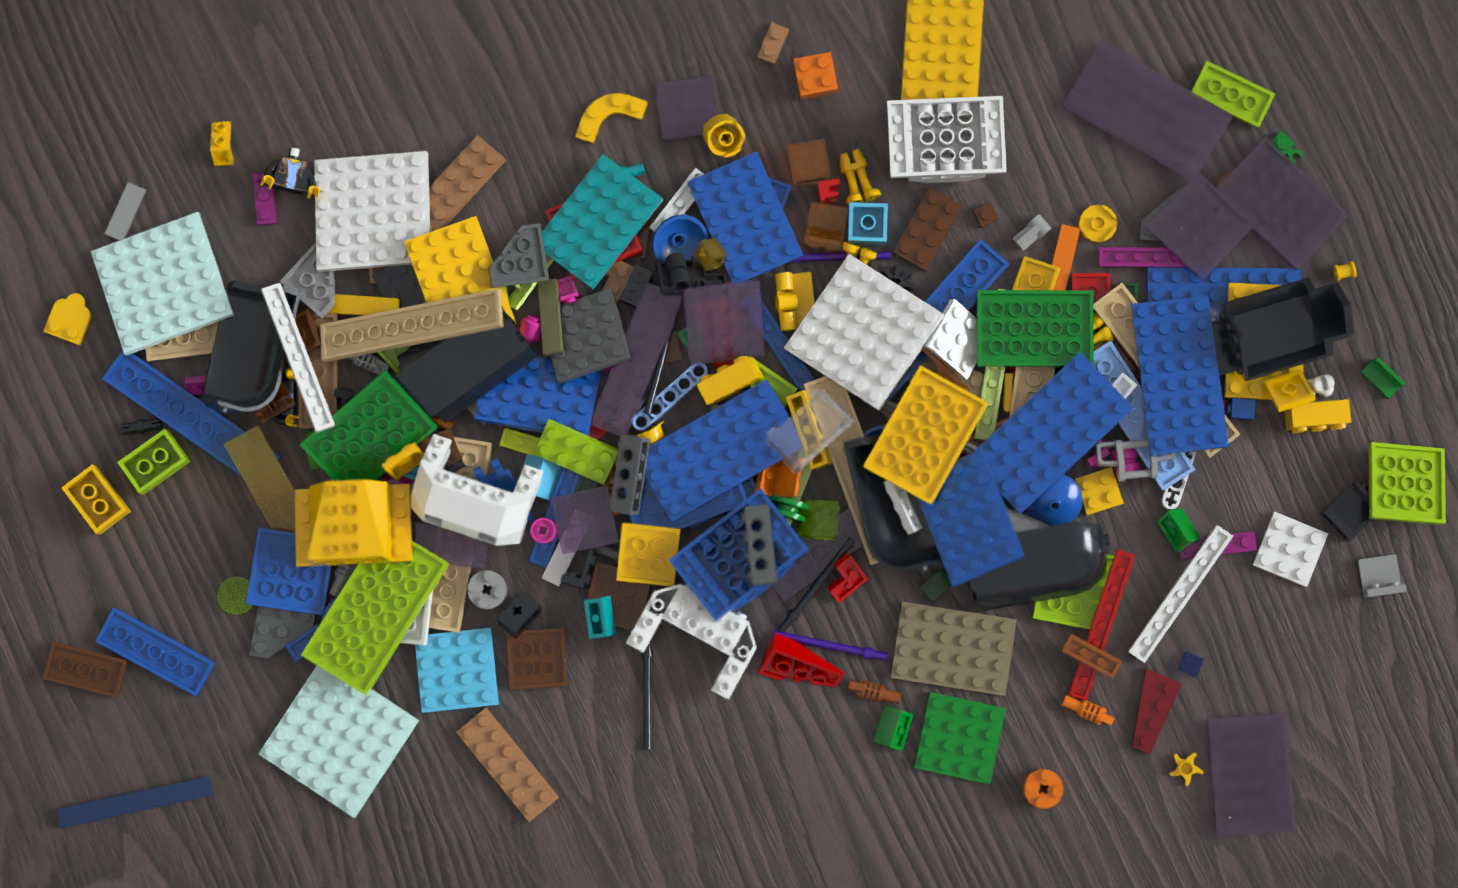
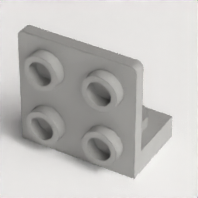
(1380, 576)

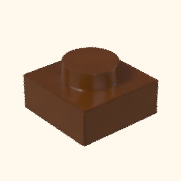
(985, 215)

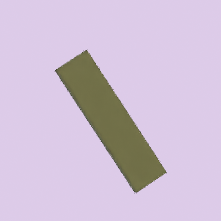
(550, 317)

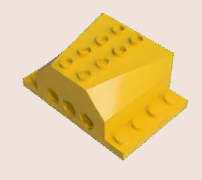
(353, 523)

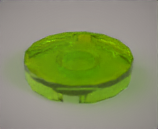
(233, 595)

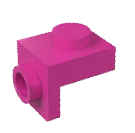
(567, 290)
(1093, 460)

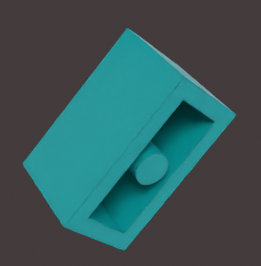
(599, 617)

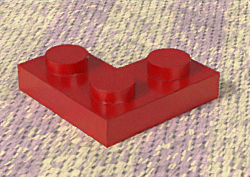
(851, 578)

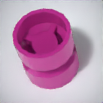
(1129, 459)
(544, 530)

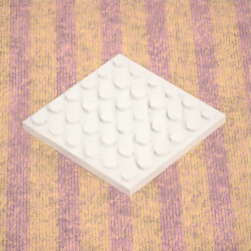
(370, 209)
(864, 332)

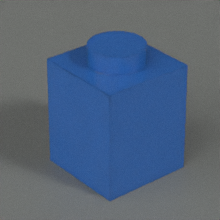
(1241, 409)

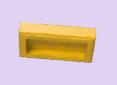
(1007, 392)

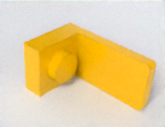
(220, 143)

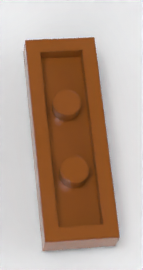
(1091, 655)

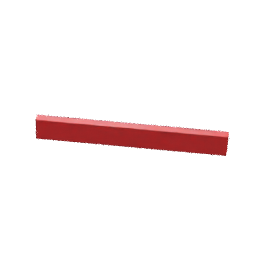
(1103, 620)

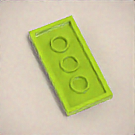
(1233, 94)
(576, 451)

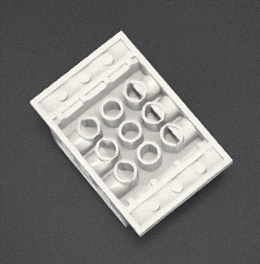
(946, 138)

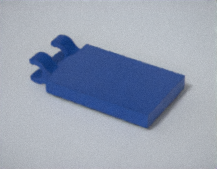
(499, 479)

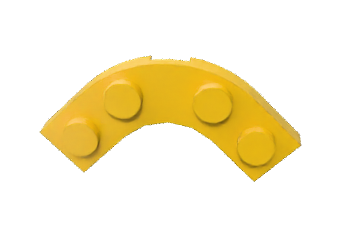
(607, 106)

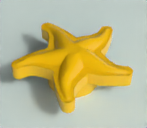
(1185, 768)

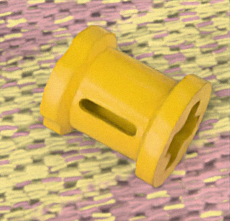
(1344, 271)

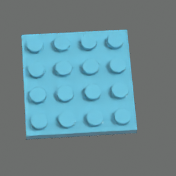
(457, 670)

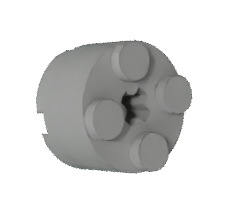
(498, 591)

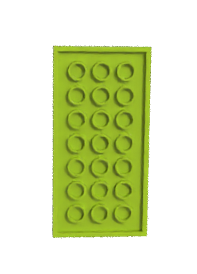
(373, 617)

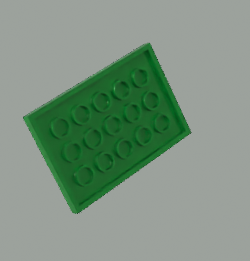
(1033, 327)
(369, 431)

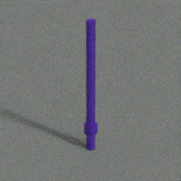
(836, 256)
(866, 652)

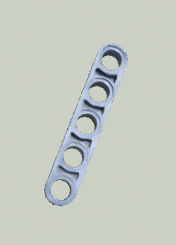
(674, 388)

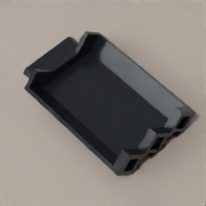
(459, 370)

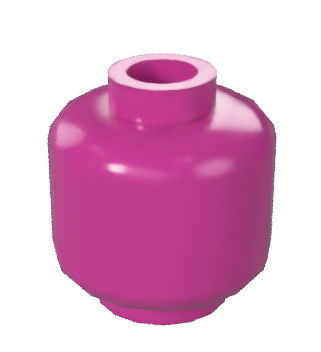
(531, 328)

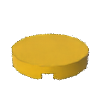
(1098, 223)

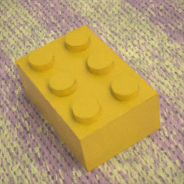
(729, 380)
(1318, 416)
(96, 499)

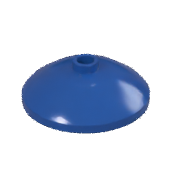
(690, 232)
(1069, 500)

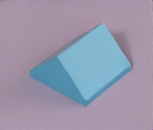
(550, 476)

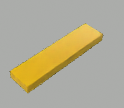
(363, 305)

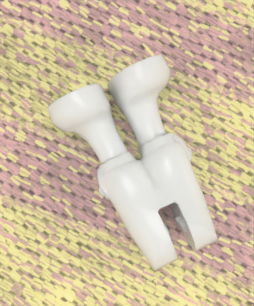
(1322, 385)

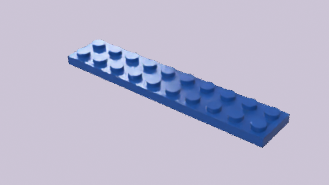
(973, 273)
(174, 406)

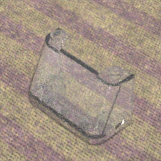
(809, 430)

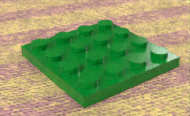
(959, 738)

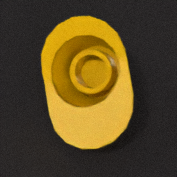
(655, 433)

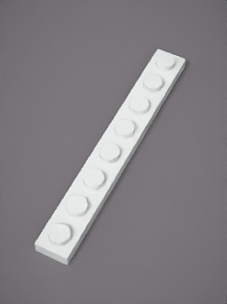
(297, 357)
(1180, 593)

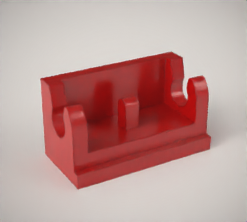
(827, 189)

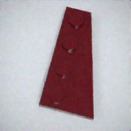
(1154, 706)

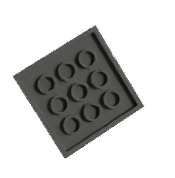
(590, 337)

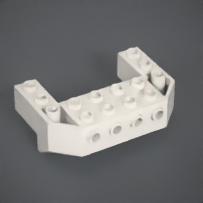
(683, 609)

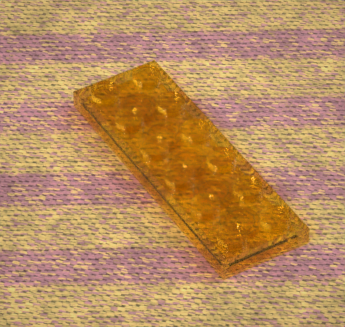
(264, 478)

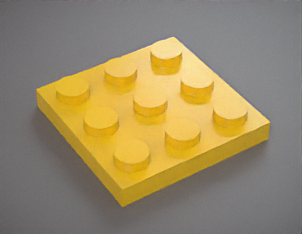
(646, 554)

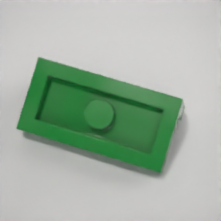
(1382, 377)
(1178, 529)
(893, 728)

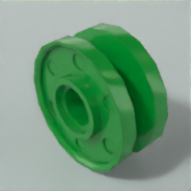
(789, 508)

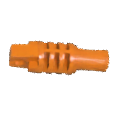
(1088, 710)

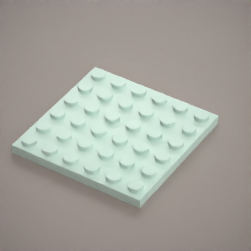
(162, 283)
(338, 740)

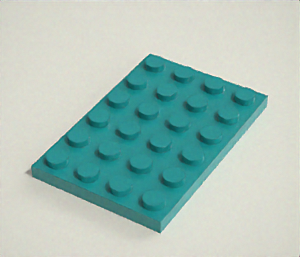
(598, 221)

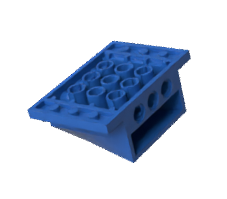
(717, 561)

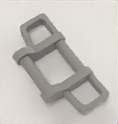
(1120, 464)

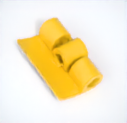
(793, 298)

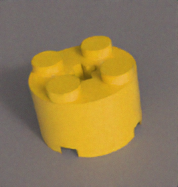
(733, 138)

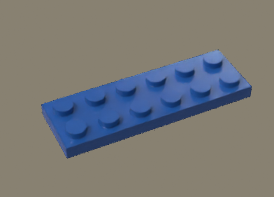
(155, 651)

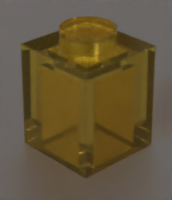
(710, 254)

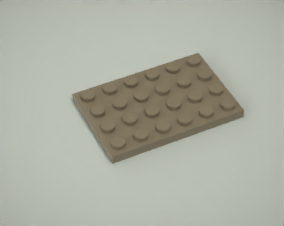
(953, 648)

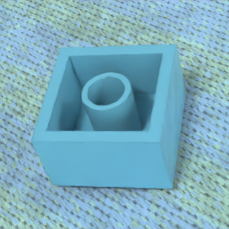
(867, 223)

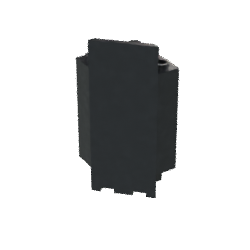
(1281, 328)

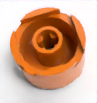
(1053, 791)

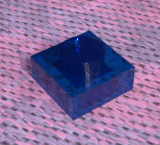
(1190, 664)

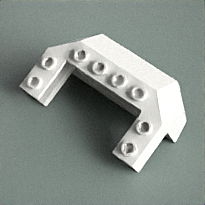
(471, 505)

